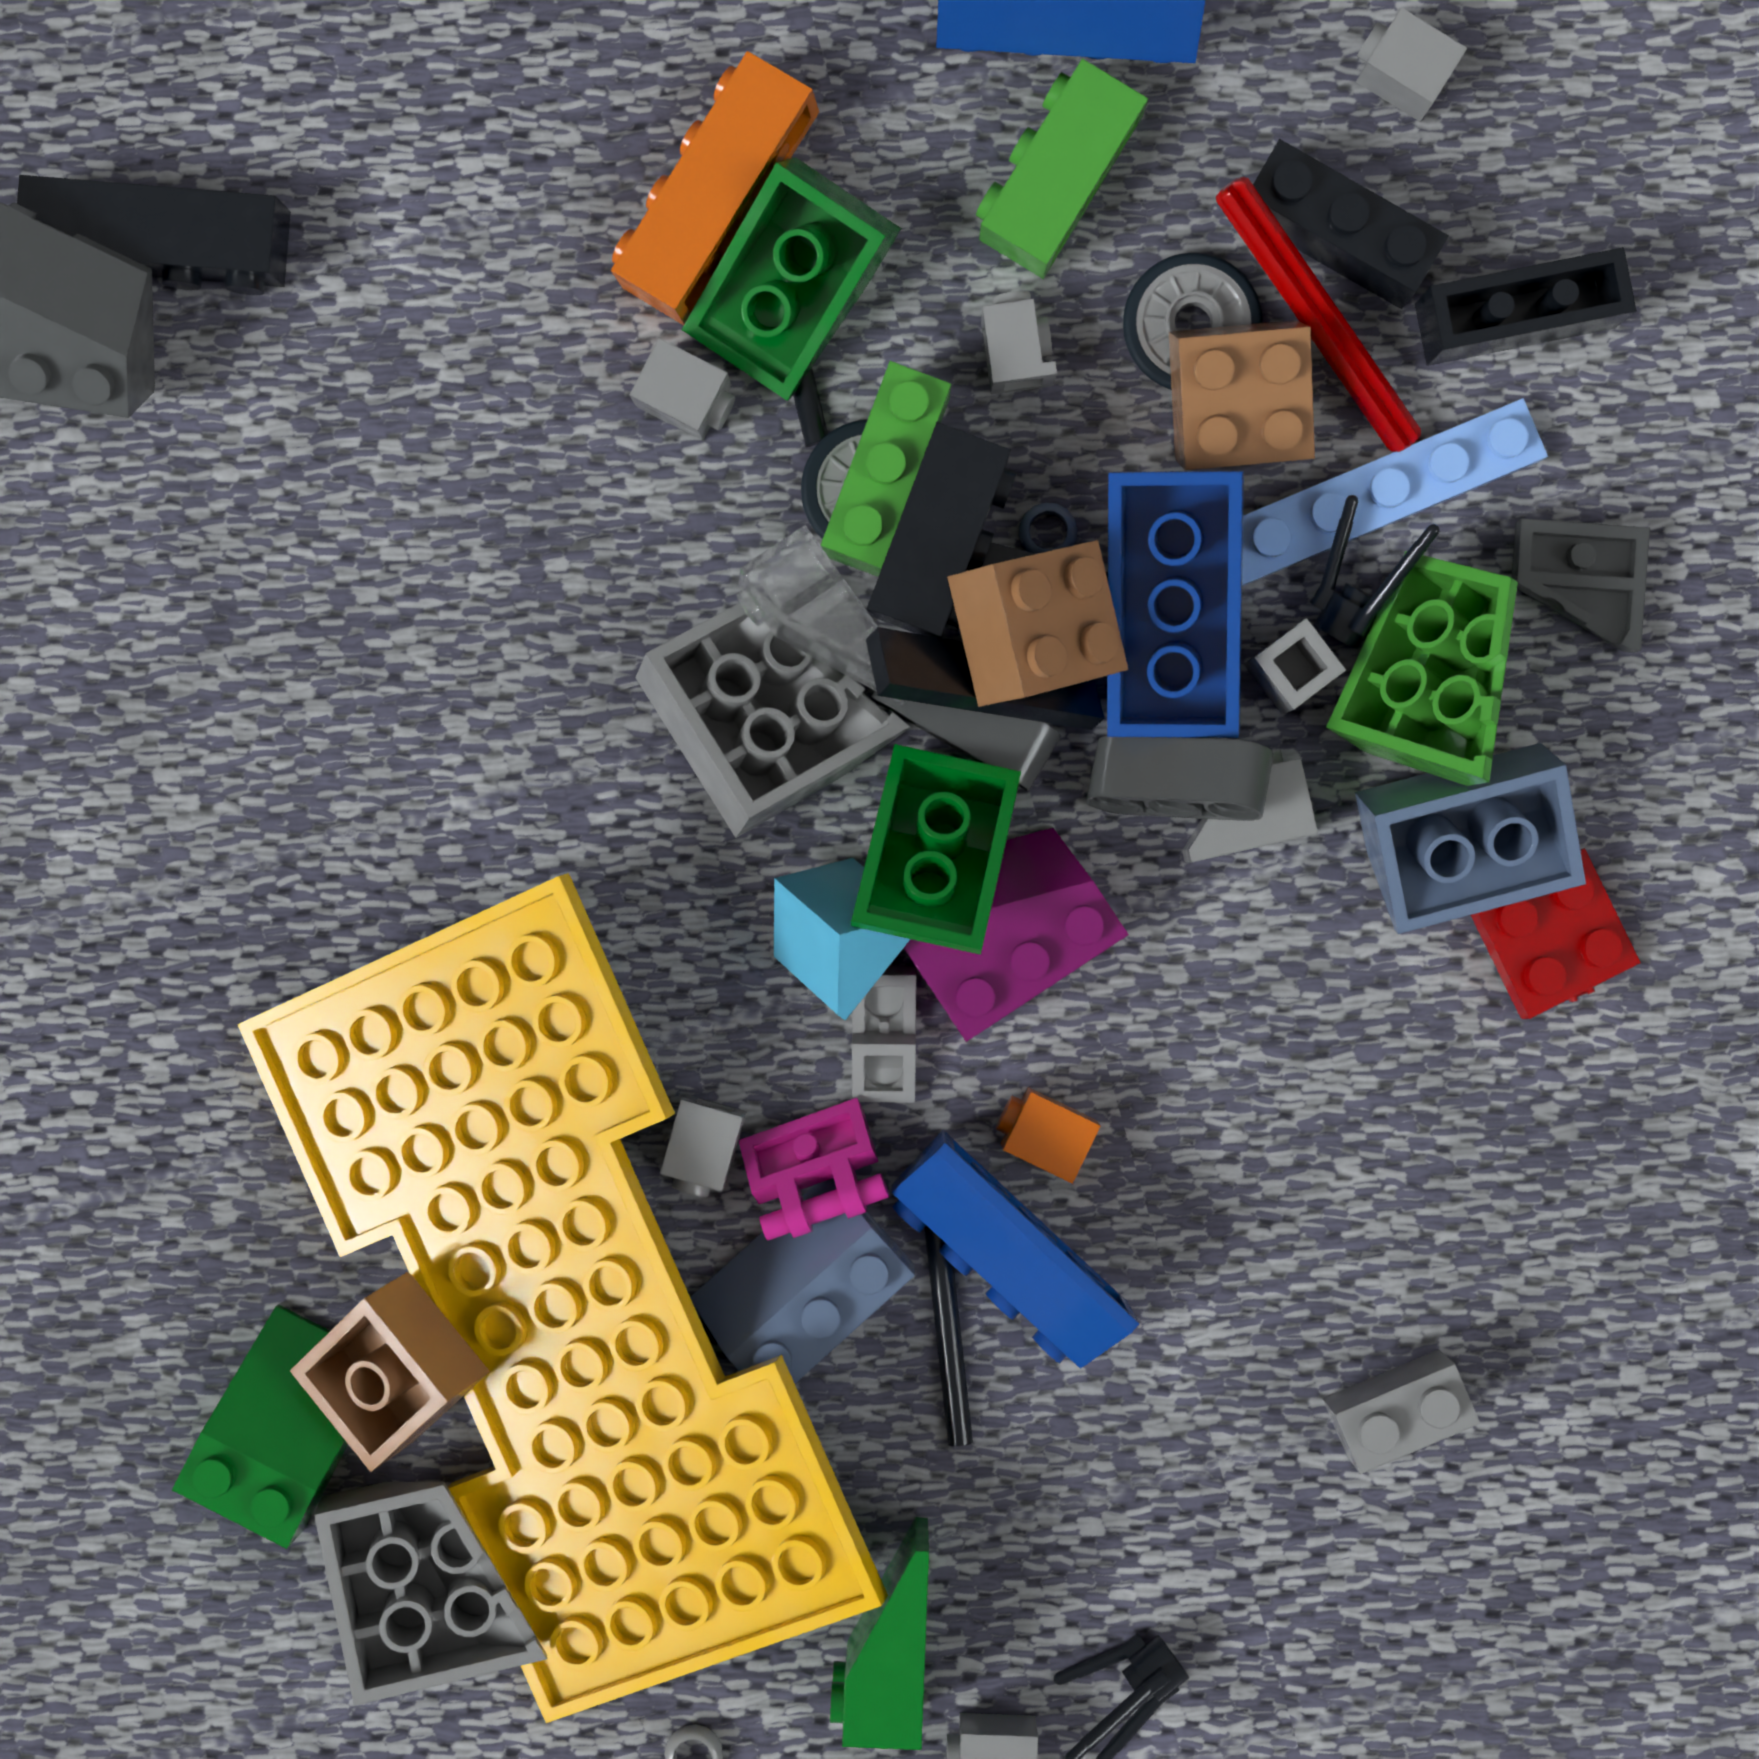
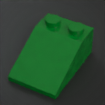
(790, 276)
(936, 849)
(267, 1440)
(882, 1680)

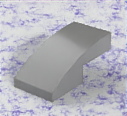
(886, 1039)

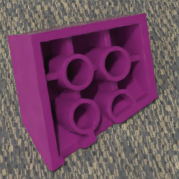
(1039, 930)

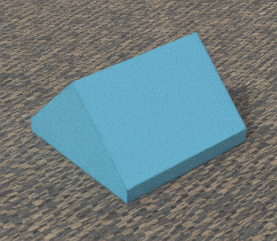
(817, 936)

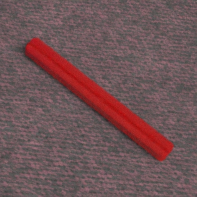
(1316, 309)

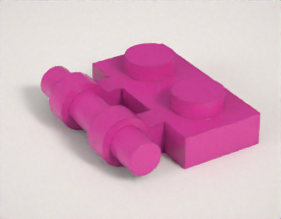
(808, 1153)

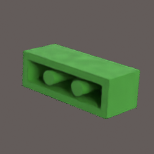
(1060, 167)
(885, 467)

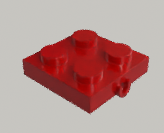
(1556, 944)

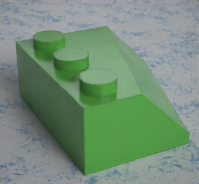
(1433, 673)

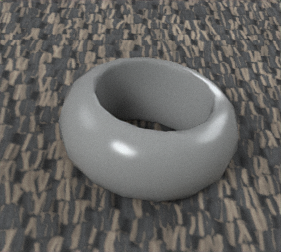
(697, 1733)

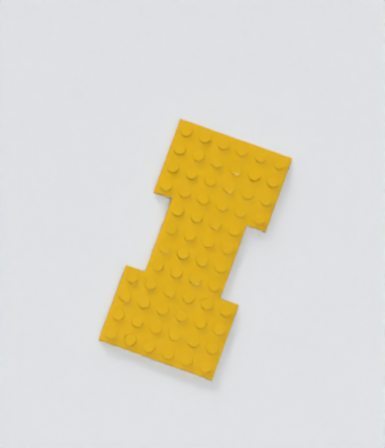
(480, 1122)

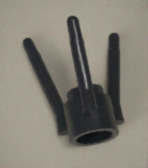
(1352, 611)
(1152, 1675)

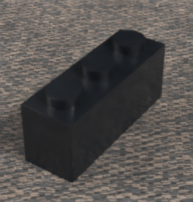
(1348, 225)
(1525, 306)
(941, 530)

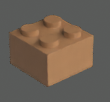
(1242, 394)
(1037, 623)
(389, 1370)

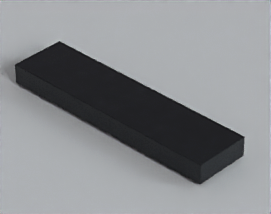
(938, 674)

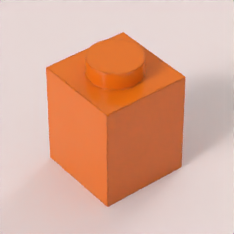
(1047, 1133)

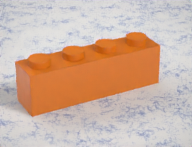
(703, 201)

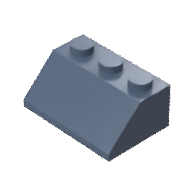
(1475, 847)
(802, 1291)

